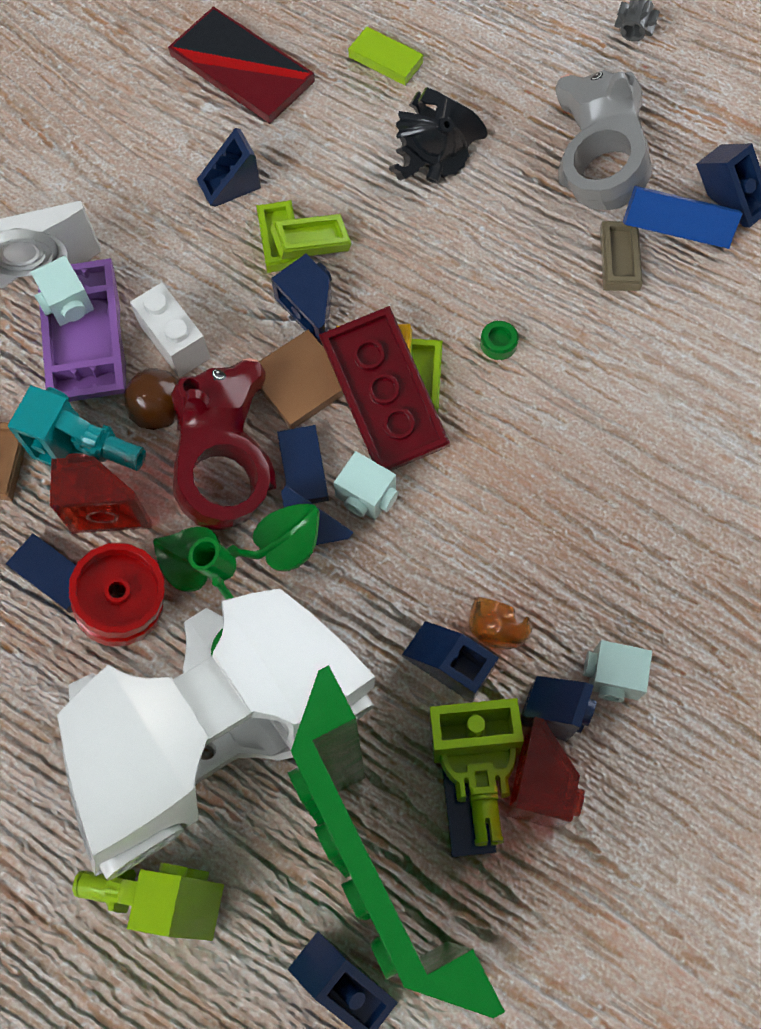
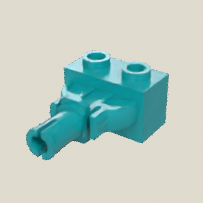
(52, 430)

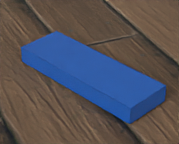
(682, 217)

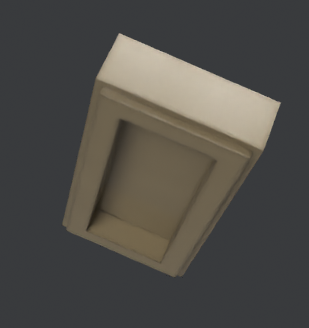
(620, 257)

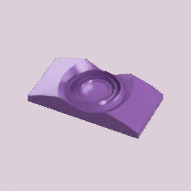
(87, 355)

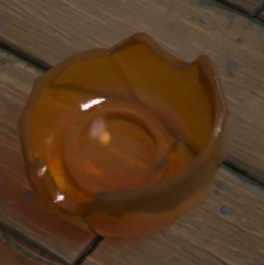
(496, 625)

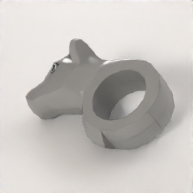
(609, 121)

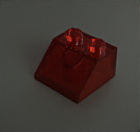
(93, 497)
(545, 781)

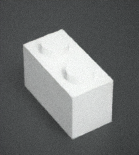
(170, 329)

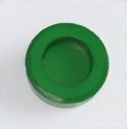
(499, 340)

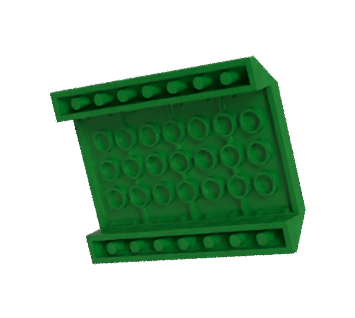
(327, 763)

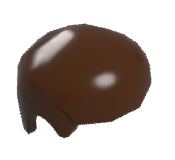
(150, 398)

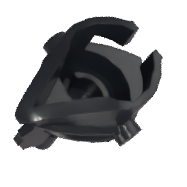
(436, 137)

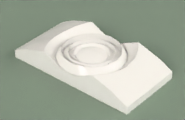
(44, 236)

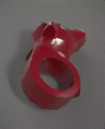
(211, 424)

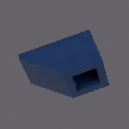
(451, 659)
(562, 705)

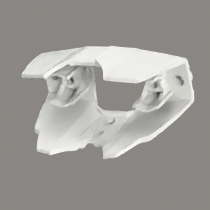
(140, 740)

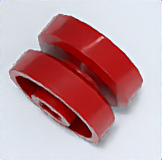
(111, 571)

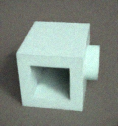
(61, 291)
(366, 487)
(618, 671)

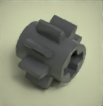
(636, 19)

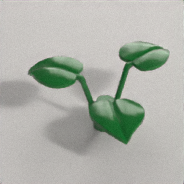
(195, 554)

